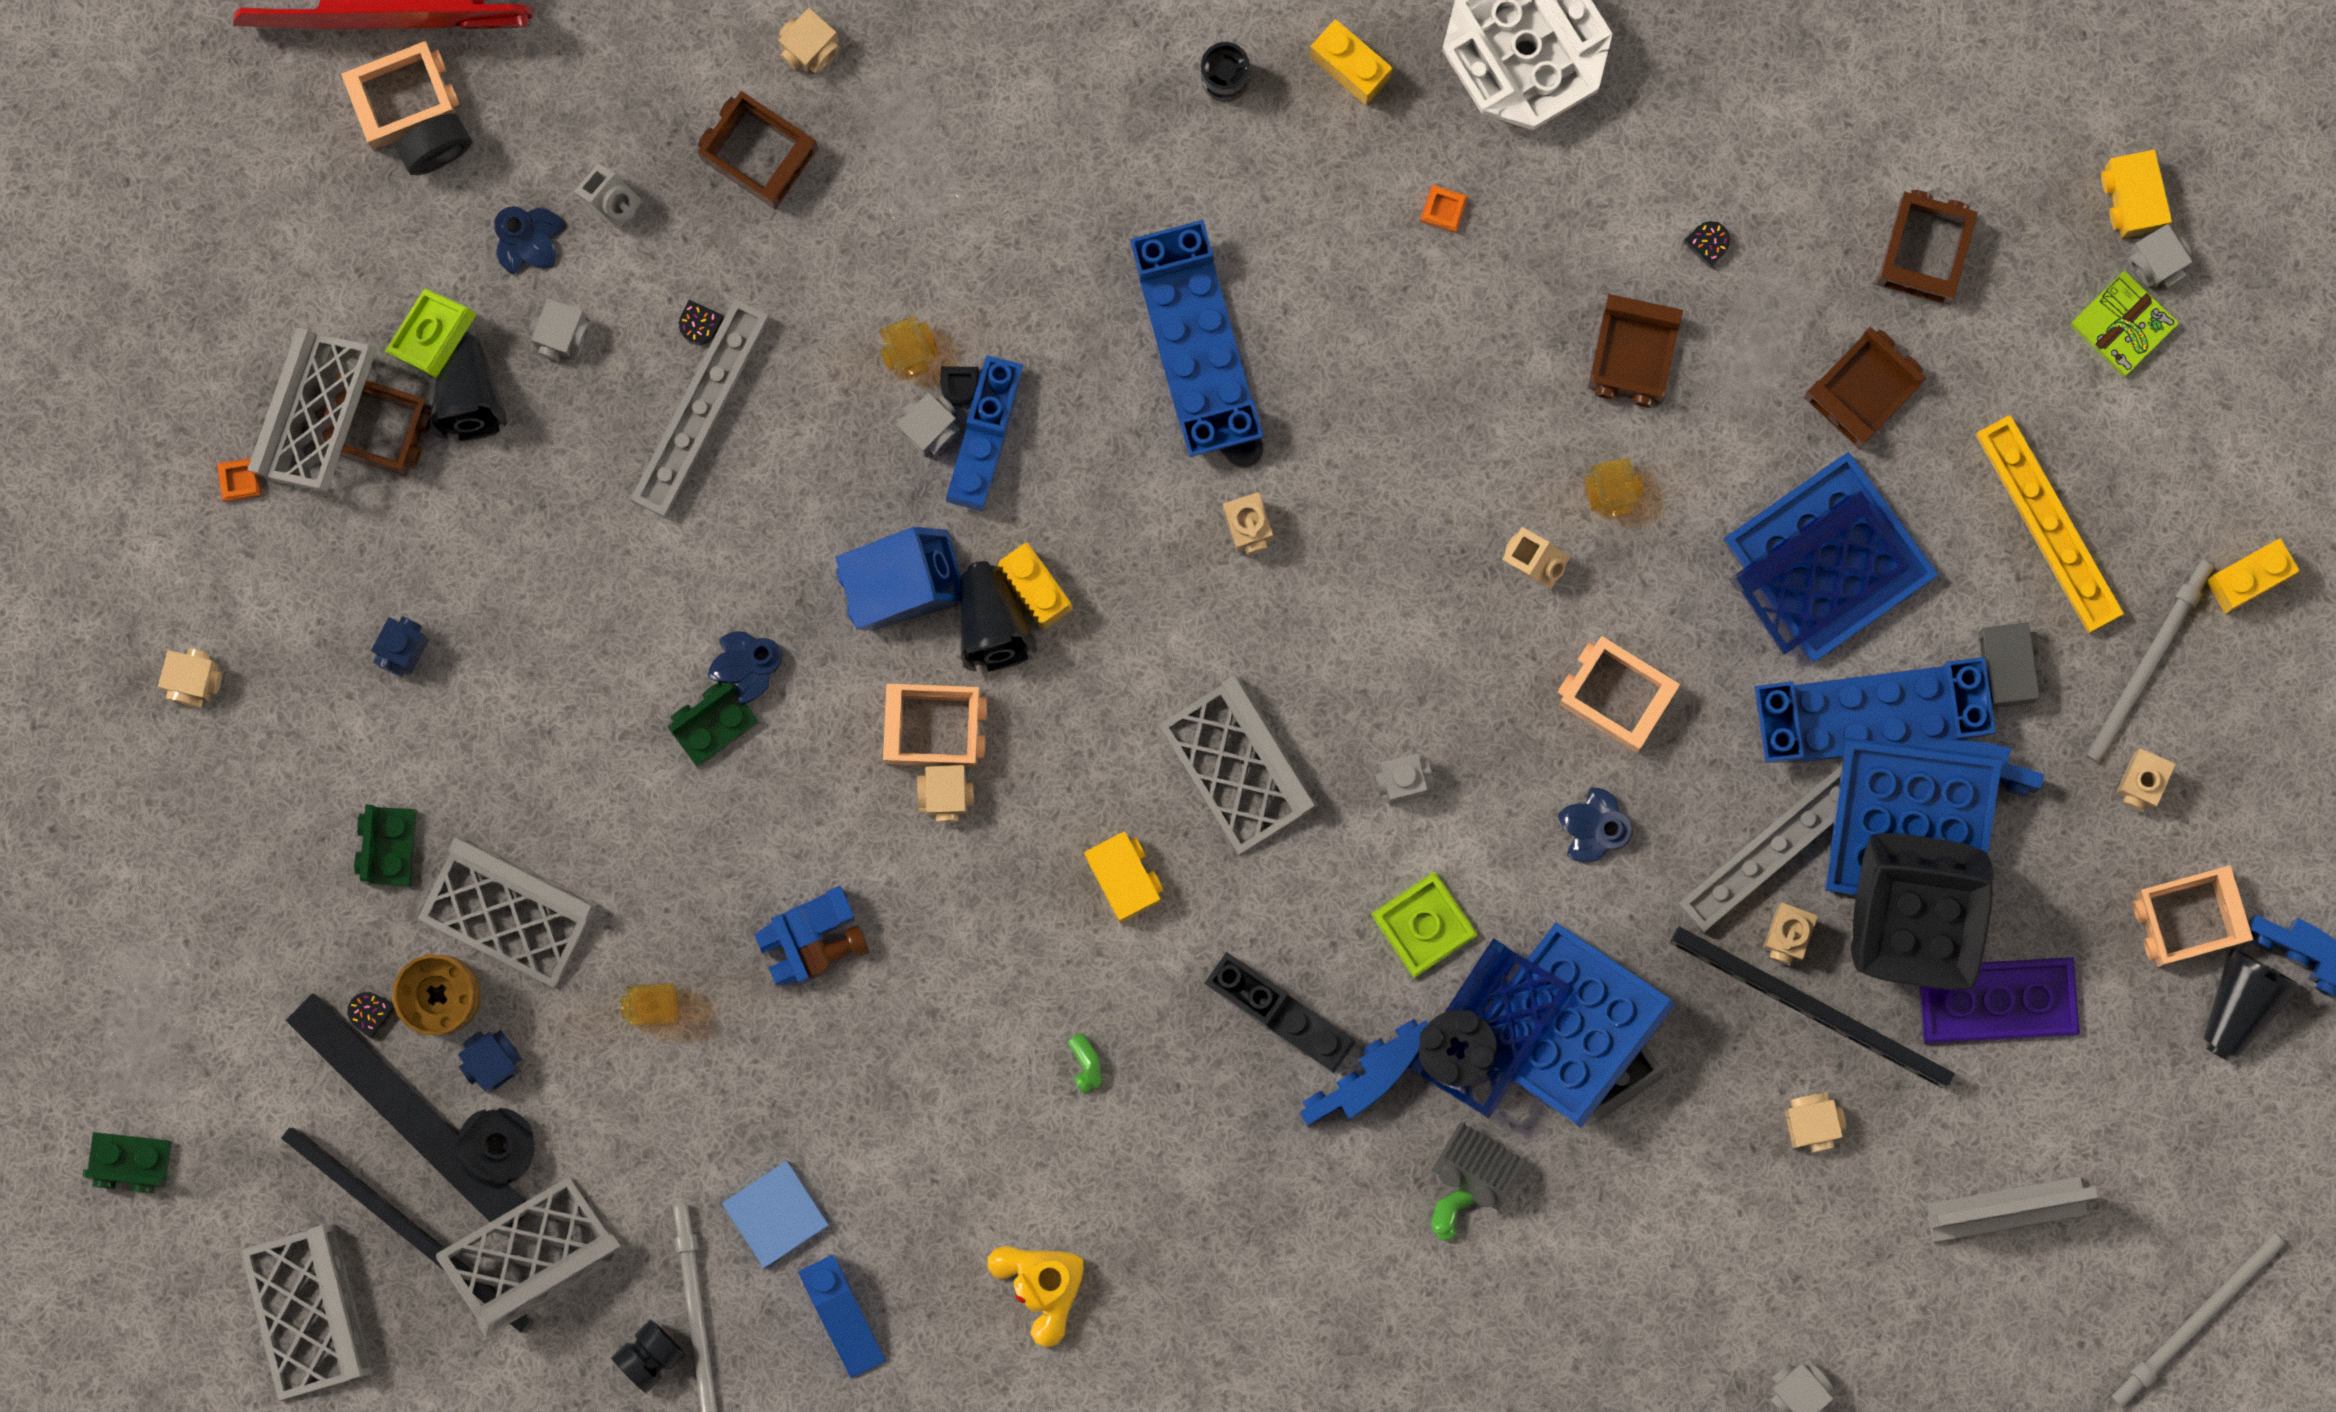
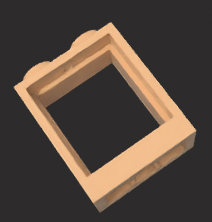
(388, 134)
(1652, 714)
(894, 720)
(2230, 908)

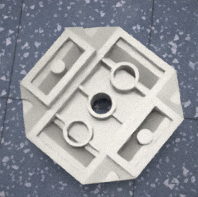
(1535, 87)

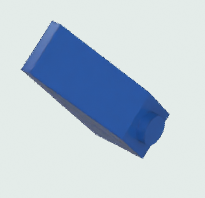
(842, 1315)

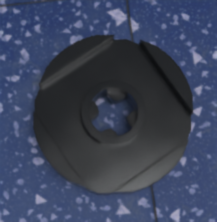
(1437, 1040)
(493, 1125)

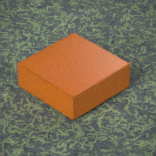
(1443, 208)
(237, 481)

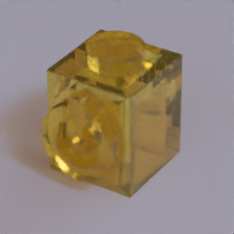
(908, 347)
(1613, 488)
(651, 1005)

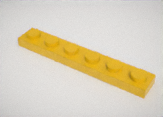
(2049, 524)

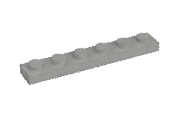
(700, 408)
(1763, 855)

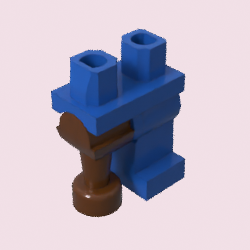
(801, 937)

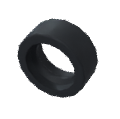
(433, 144)

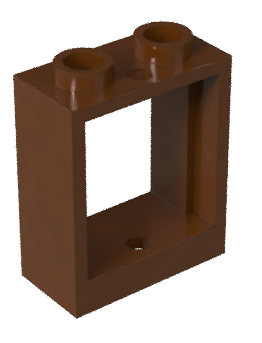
(786, 173)
(1918, 283)
(410, 451)

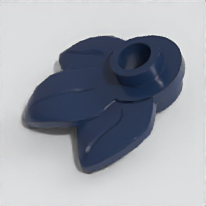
(532, 240)
(741, 667)
(1589, 826)

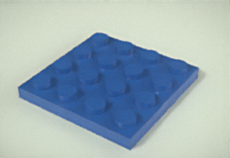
(1798, 510)
(1911, 794)
(1592, 1035)

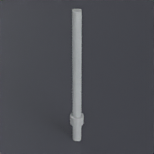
(2187, 599)
(685, 1245)
(2145, 1373)

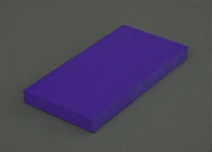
(2005, 1003)

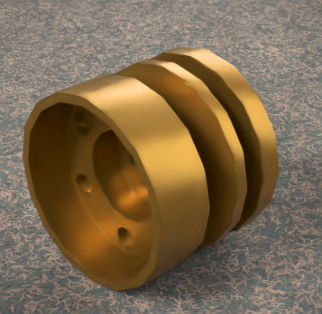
(414, 997)

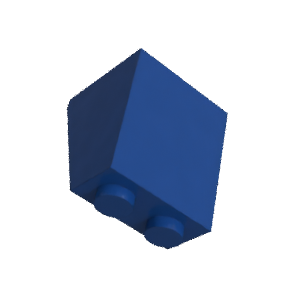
(900, 577)

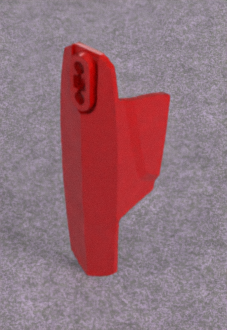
(389, 15)

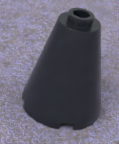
(466, 395)
(991, 621)
(2245, 1003)

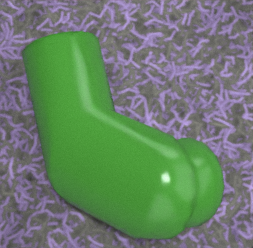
(1089, 1060)
(1446, 1213)

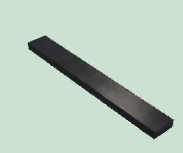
(1811, 1008)
(396, 1103)
(387, 1212)

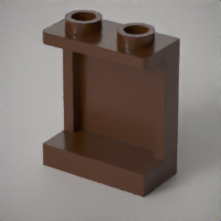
(1634, 350)
(1866, 387)

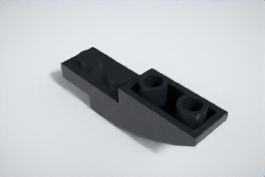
(1279, 1012)

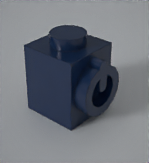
(399, 646)
(489, 1060)

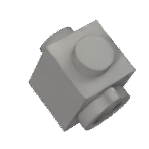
(608, 196)
(2160, 258)
(559, 331)
(929, 424)
(1404, 778)
(1800, 1388)

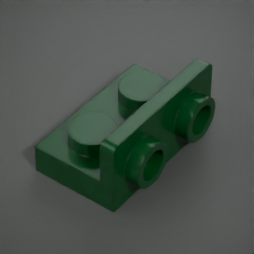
(711, 723)
(386, 846)
(128, 1160)

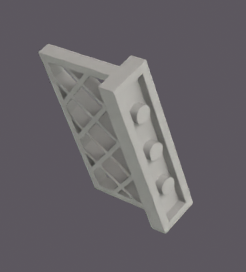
(294, 404)
(1266, 746)
(515, 878)
(2009, 1208)
(547, 1283)
(338, 1305)

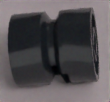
(1225, 71)
(648, 1356)

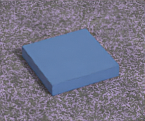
(775, 1214)

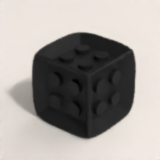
(1922, 911)

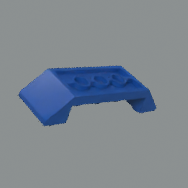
(1195, 339)
(1895, 707)

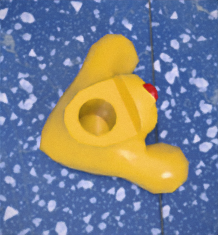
(1044, 1283)

